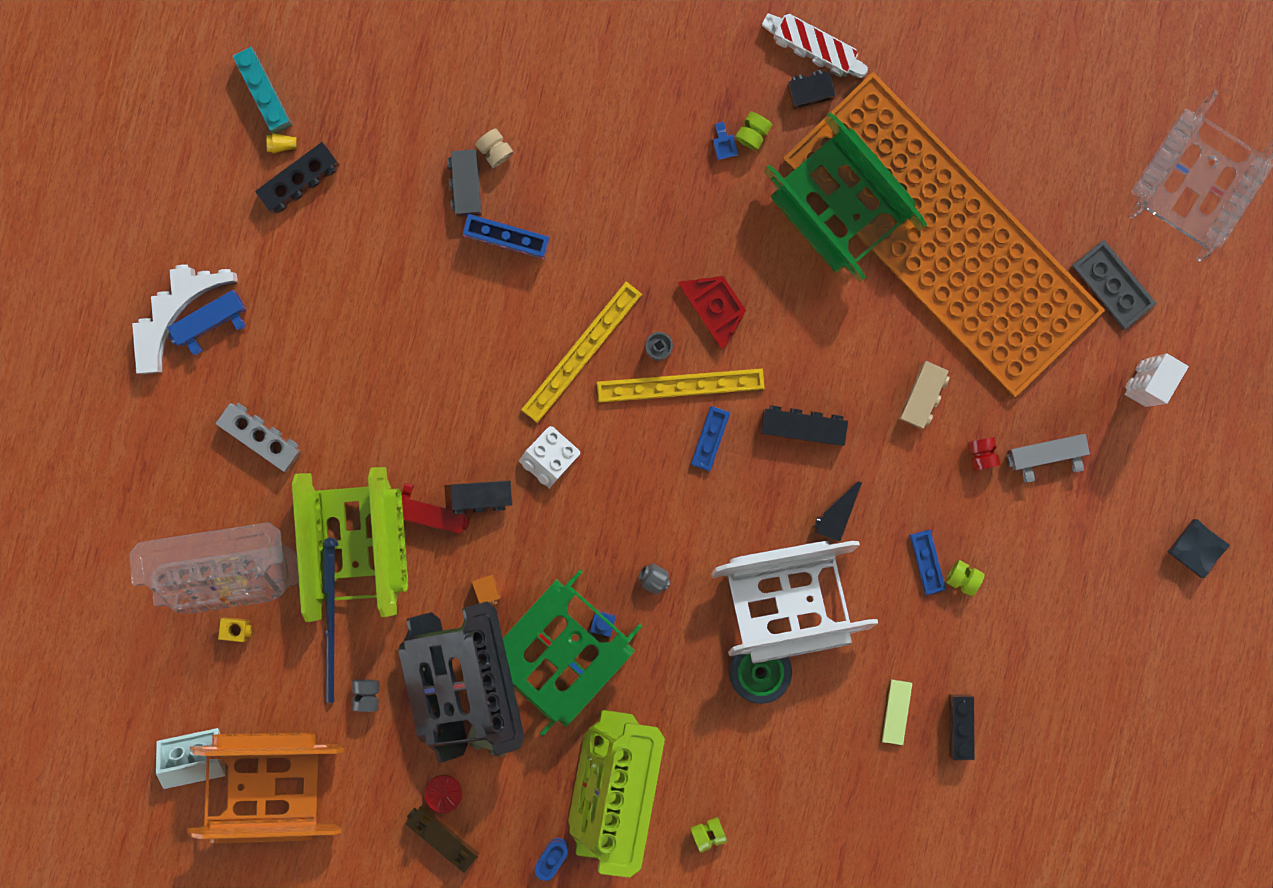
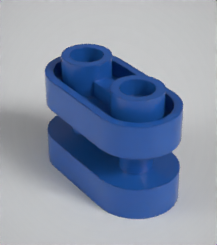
(551, 859)

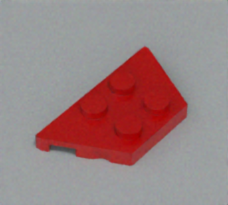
(715, 305)

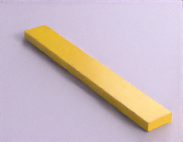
(581, 352)
(680, 385)

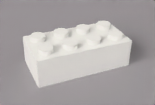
(1155, 380)

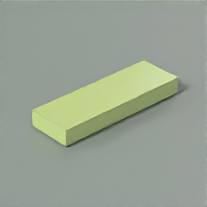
(897, 712)

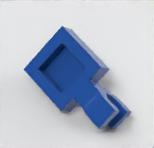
(724, 145)

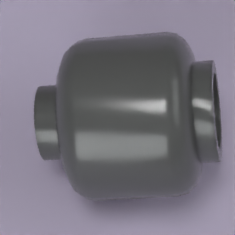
(654, 578)

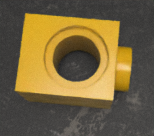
(225, 630)

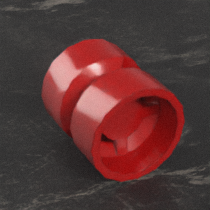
(984, 453)

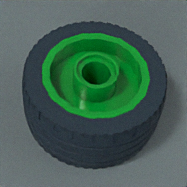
(763, 687)

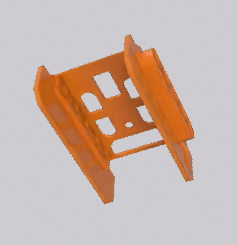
(299, 820)

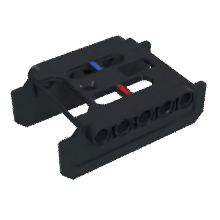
(433, 689)

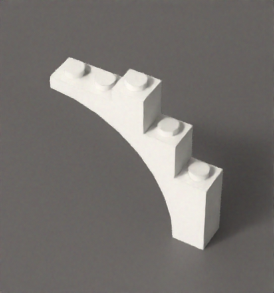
(185, 287)

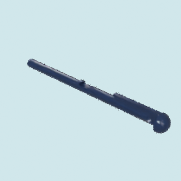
(329, 588)

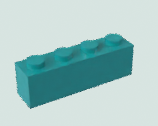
(262, 90)

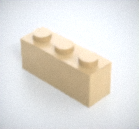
(924, 395)

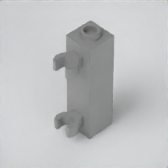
(1048, 452)

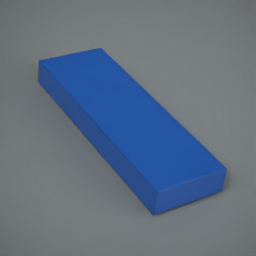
(710, 438)
(927, 562)

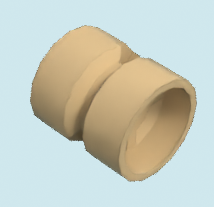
(494, 148)

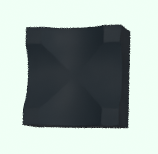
(1198, 548)

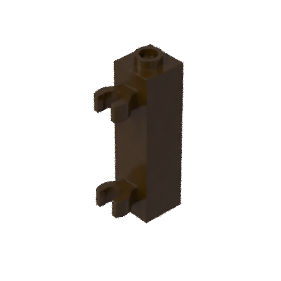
(441, 838)

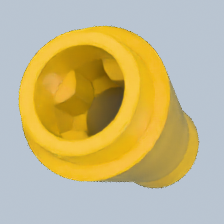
(280, 143)

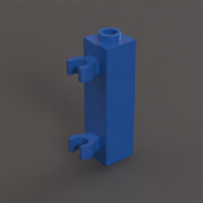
(206, 319)

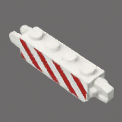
(815, 44)

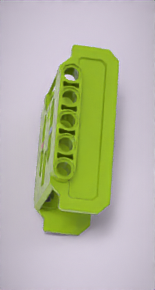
(311, 516)
(617, 793)

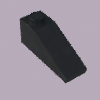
(835, 517)

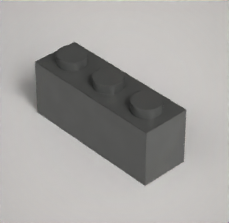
(465, 182)

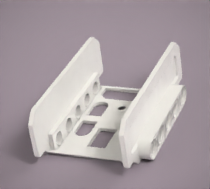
(746, 573)

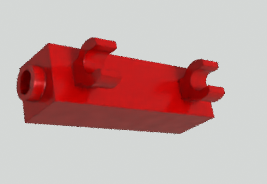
(431, 514)

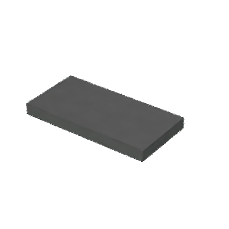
(1113, 285)

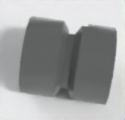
(659, 346)
(365, 695)

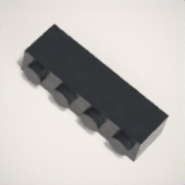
(803, 426)

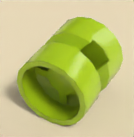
(754, 130)
(966, 578)
(701, 836)

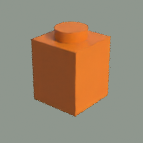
(486, 590)

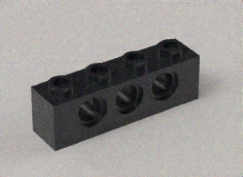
(285, 178)

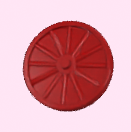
(443, 793)

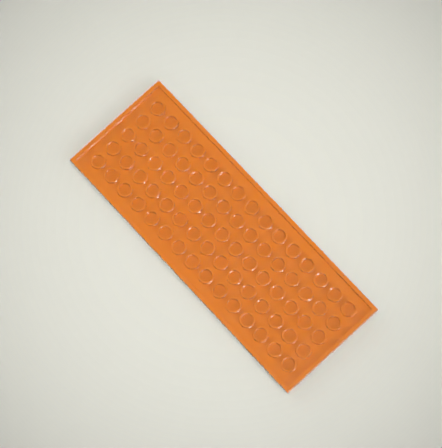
(973, 257)

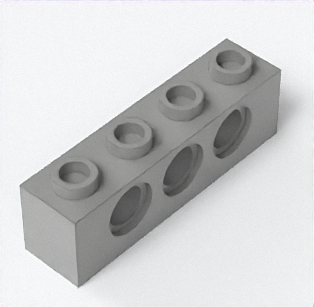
(229, 422)

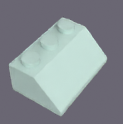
(179, 766)

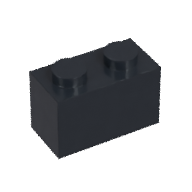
(811, 89)

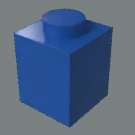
(600, 626)

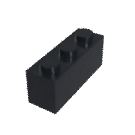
(478, 496)
(961, 726)

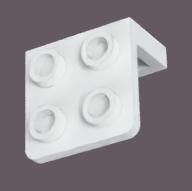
(549, 456)

